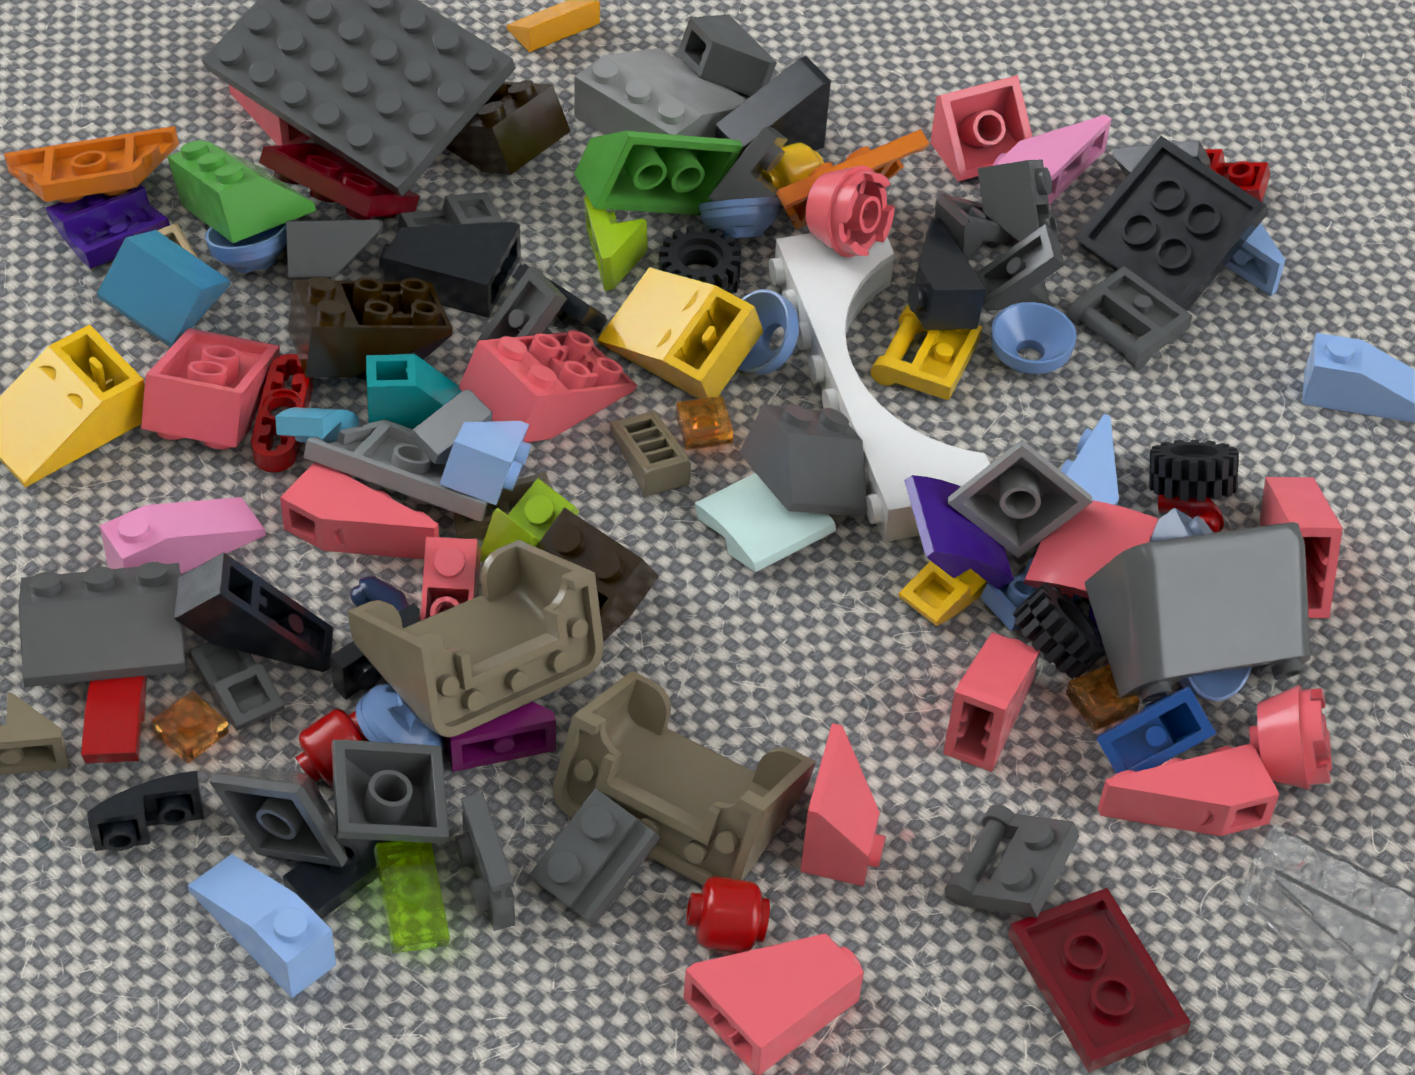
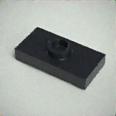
(572, 306)
(330, 886)

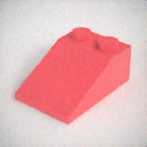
(207, 388)

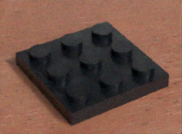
(1172, 223)

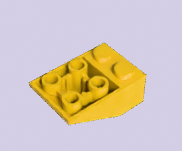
(684, 331)
(67, 405)

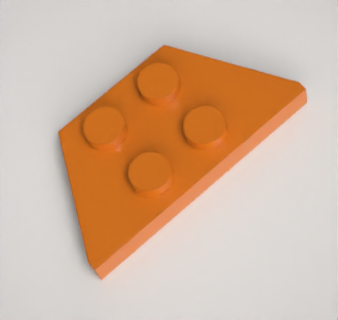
(881, 160)
(93, 165)

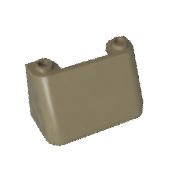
(492, 653)
(701, 804)

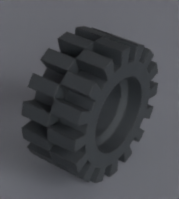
(706, 250)
(1193, 470)
(1060, 630)

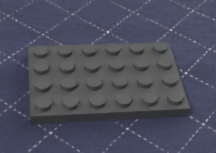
(363, 77)

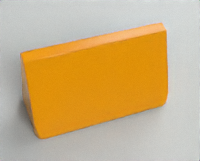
(555, 23)

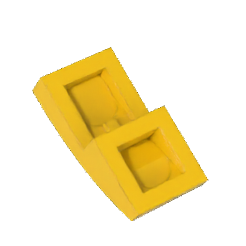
(940, 595)

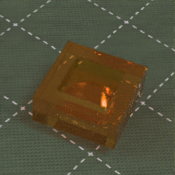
(704, 422)
(1098, 698)
(190, 726)

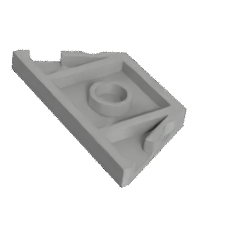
(389, 458)

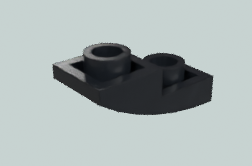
(126, 817)

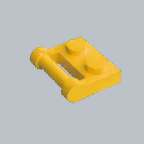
(936, 364)

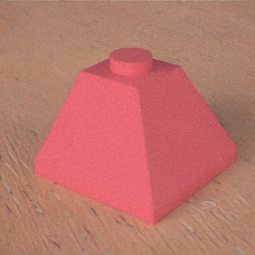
(841, 817)

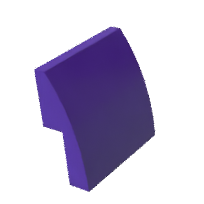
(101, 222)
(950, 537)

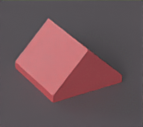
(979, 125)

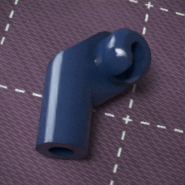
(375, 589)

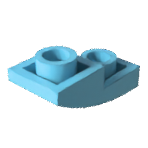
(314, 423)

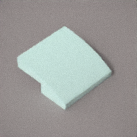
(758, 525)

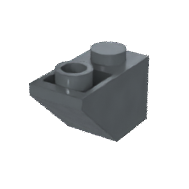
(725, 54)
(1018, 196)

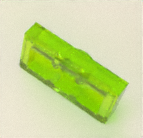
(411, 895)

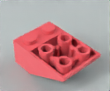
(544, 380)

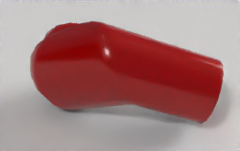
(1206, 510)

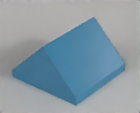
(160, 286)

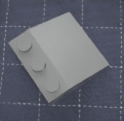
(650, 95)

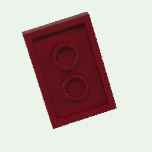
(335, 180)
(1098, 979)

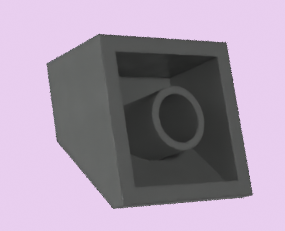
(808, 459)

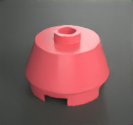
(850, 210)
(1294, 737)

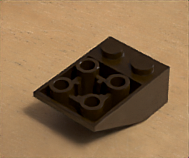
(512, 128)
(346, 320)
(620, 574)

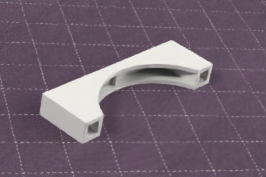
(827, 297)

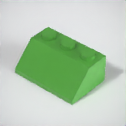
(654, 171)
(233, 192)

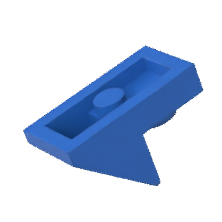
(1157, 732)

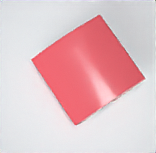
(1087, 545)

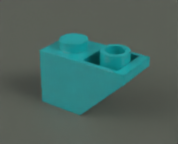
(405, 389)

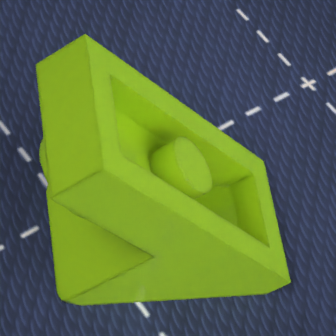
(614, 244)
(527, 520)

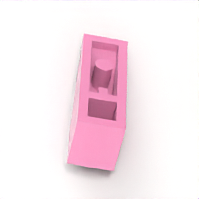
(1064, 151)
(179, 533)

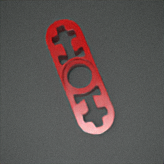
(276, 396)

